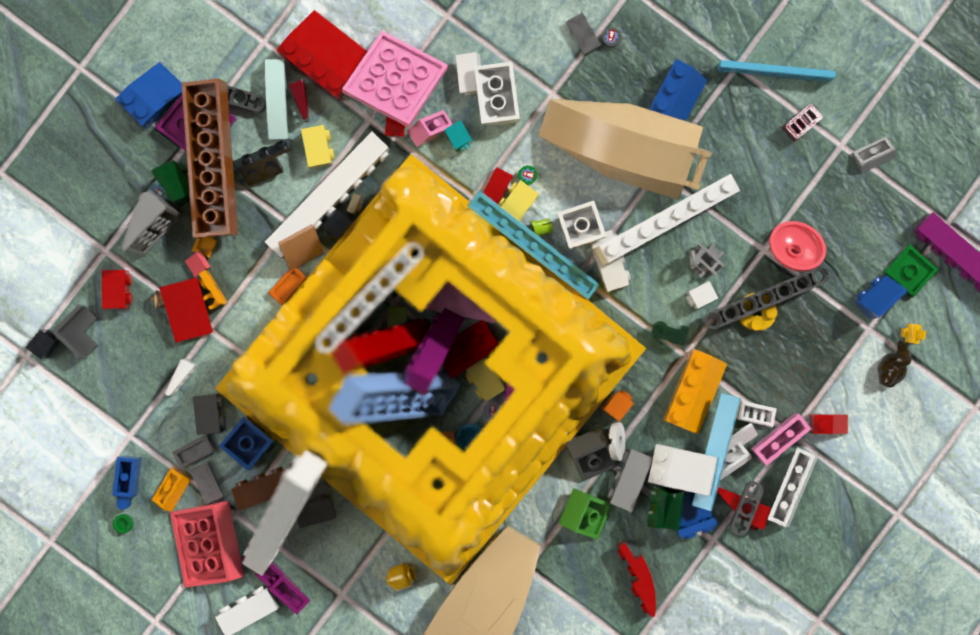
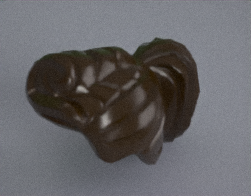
(893, 366)

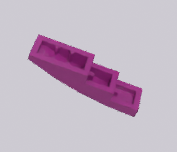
(283, 587)

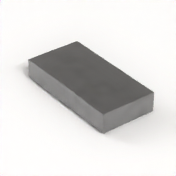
(583, 34)
(193, 451)
(207, 483)

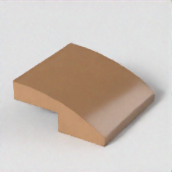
(300, 247)

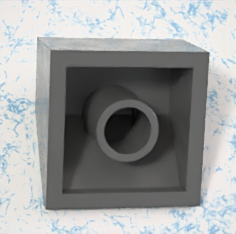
(591, 454)

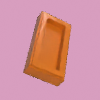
(287, 285)

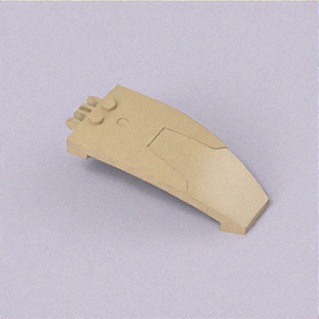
(491, 590)

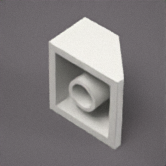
(581, 224)

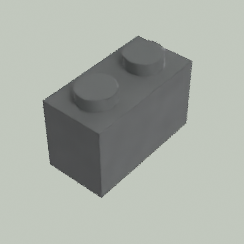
(208, 414)

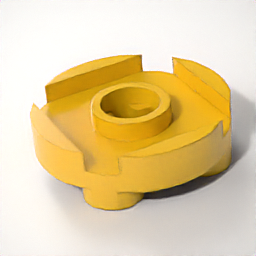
(764, 321)

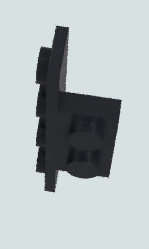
(262, 163)

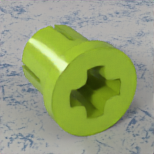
(541, 227)

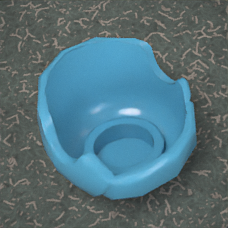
(467, 435)

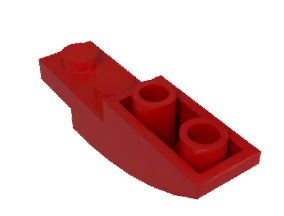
(643, 584)

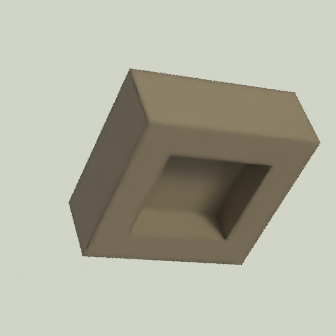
(355, 204)

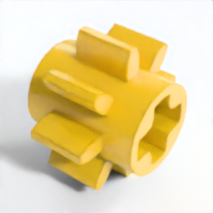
(913, 333)

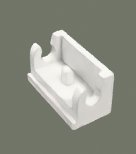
(466, 72)

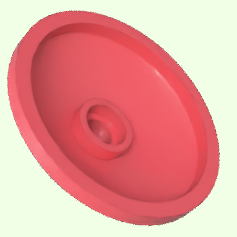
(797, 246)

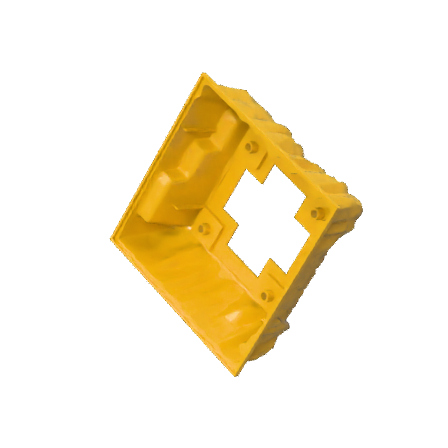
(520, 442)

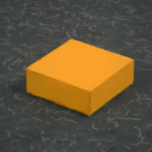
(205, 245)

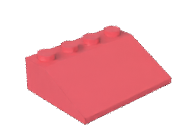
(207, 544)

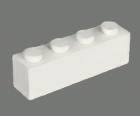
(792, 487)

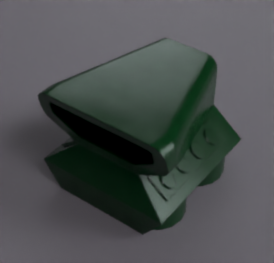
(666, 508)

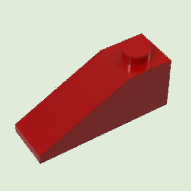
(732, 500)

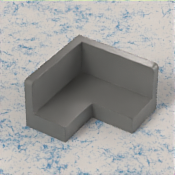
(73, 331)

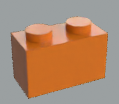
(618, 404)

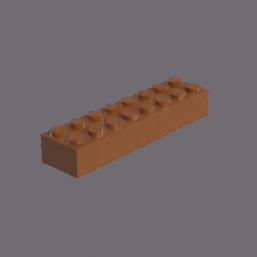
(209, 158)

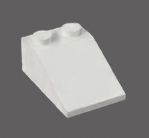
(683, 469)

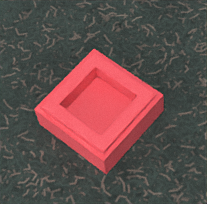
(197, 263)

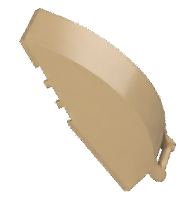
(627, 143)

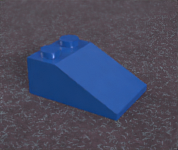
(150, 94)

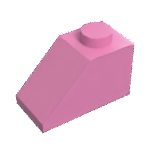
(429, 128)

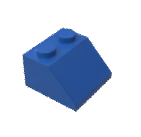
(879, 296)

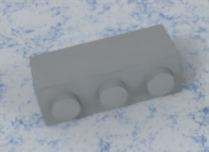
(629, 479)

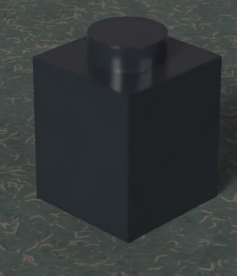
(337, 225)
(43, 343)

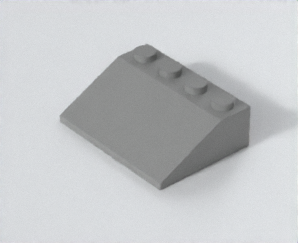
(149, 223)

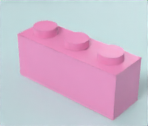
(780, 439)

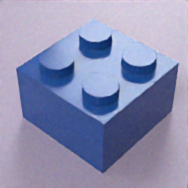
(247, 443)

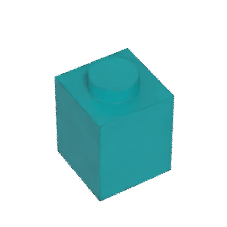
(458, 136)

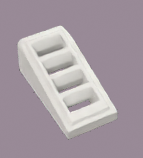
(182, 373)
(744, 410)

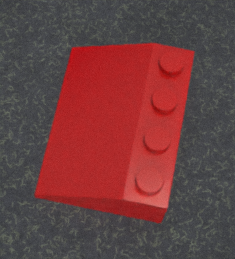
(322, 53)

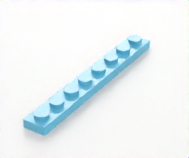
(533, 244)

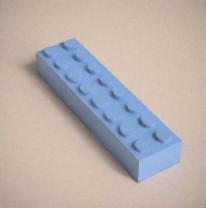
(387, 398)

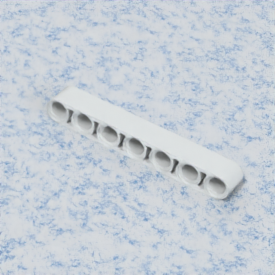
(360, 302)

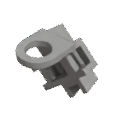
(700, 259)

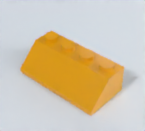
(695, 391)

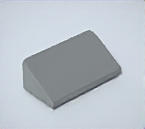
(874, 154)

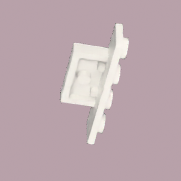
(737, 453)

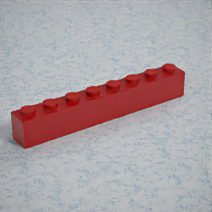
(380, 346)

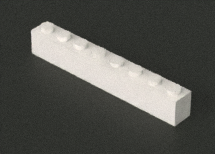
(332, 190)
(666, 219)

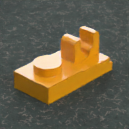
(208, 282)

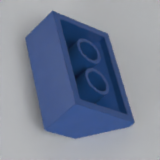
(679, 91)

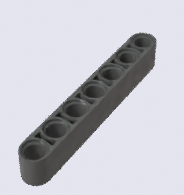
(774, 298)

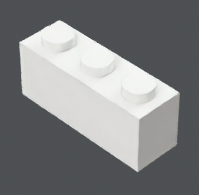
(613, 273)
(247, 610)

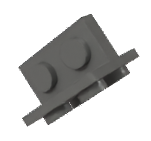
(318, 507)

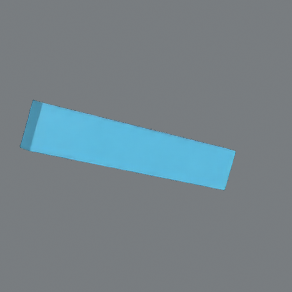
(776, 71)
(719, 444)

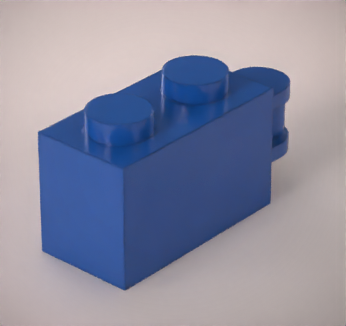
(126, 480)

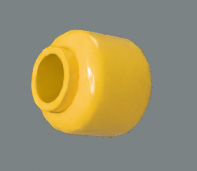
(401, 577)

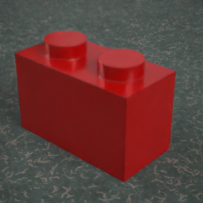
(116, 289)

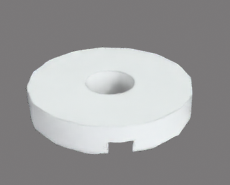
(617, 437)

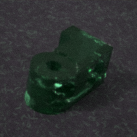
(664, 332)

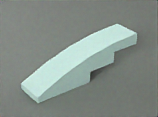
(276, 98)

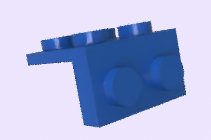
(694, 519)

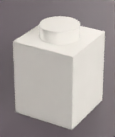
(701, 295)

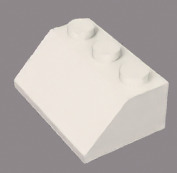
(497, 94)

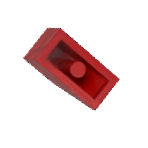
(828, 423)

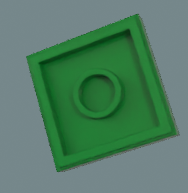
(911, 270)

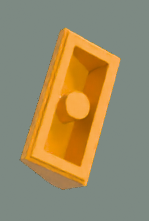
(171, 490)

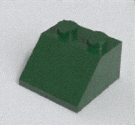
(174, 181)

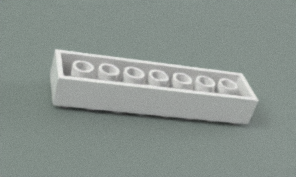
(283, 511)

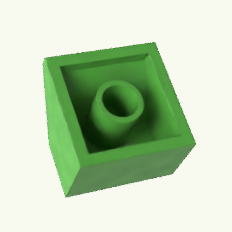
(585, 513)

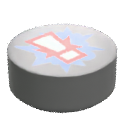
(611, 37)

